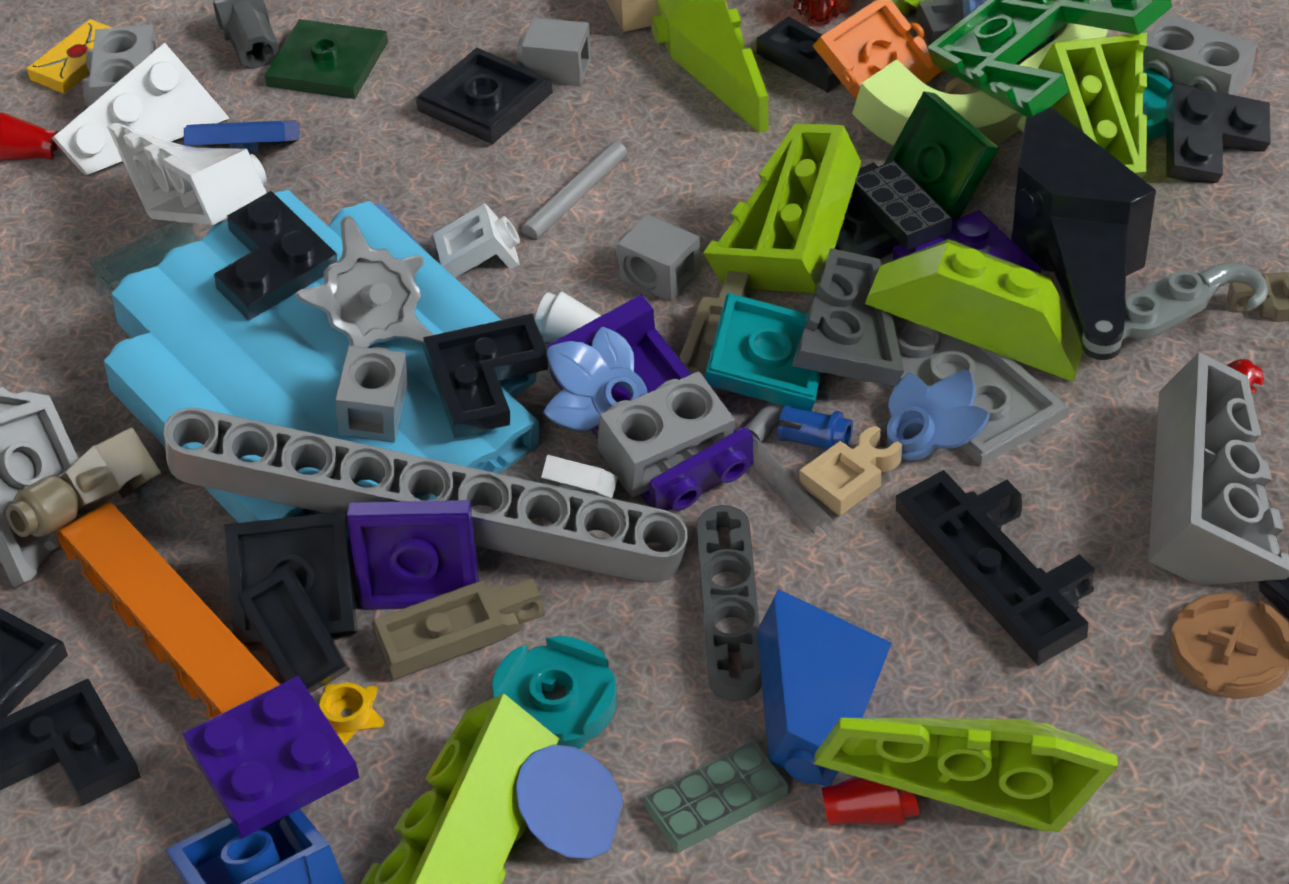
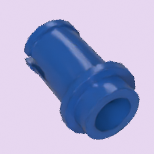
(817, 428)

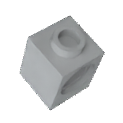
(659, 257)
(371, 393)

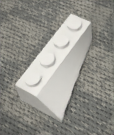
(188, 181)

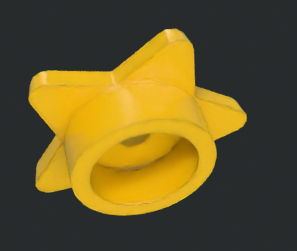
(357, 699)

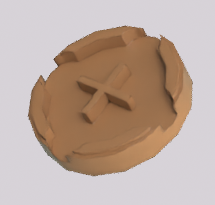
(1231, 645)

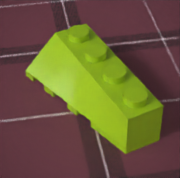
(472, 812)

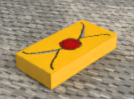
(66, 62)

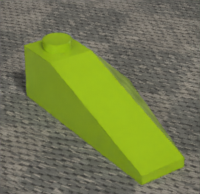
(710, 46)
(985, 765)

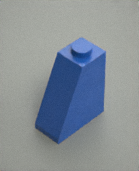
(812, 677)

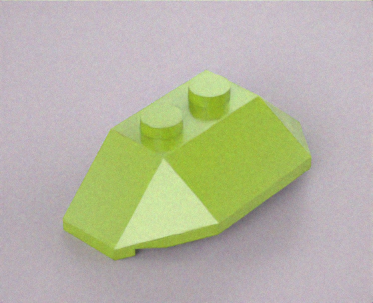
(982, 304)

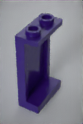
(656, 364)

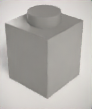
(556, 50)

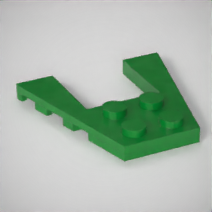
(1001, 32)

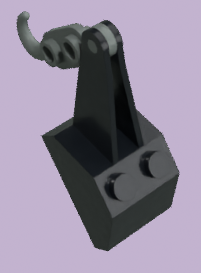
(1091, 227)

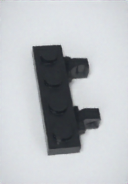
(967, 536)

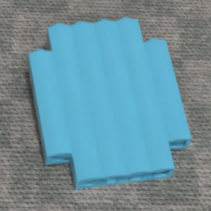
(288, 362)

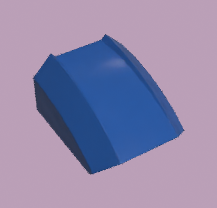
(276, 854)

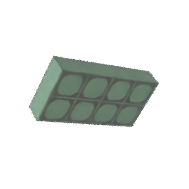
(715, 796)

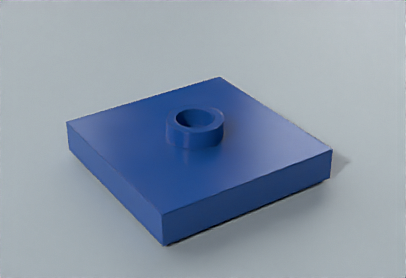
(241, 134)

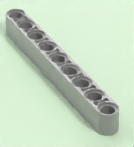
(404, 475)

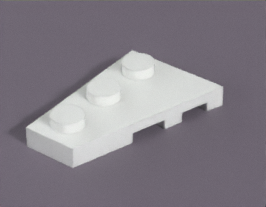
(152, 98)

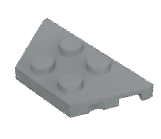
(30, 449)

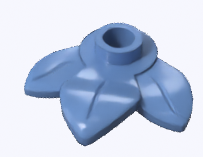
(588, 377)
(938, 414)

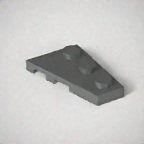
(842, 331)

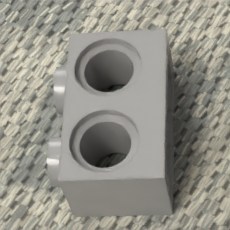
(114, 56)
(1199, 56)
(661, 430)

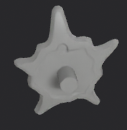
(369, 293)

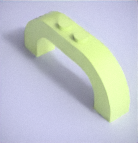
(893, 92)

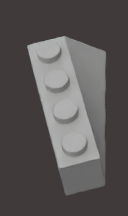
(1210, 482)

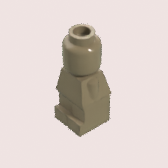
(93, 478)

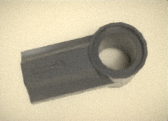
(248, 29)

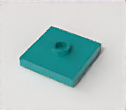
(757, 351)

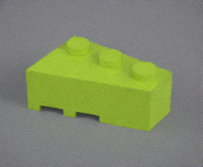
(1105, 92)
(792, 213)

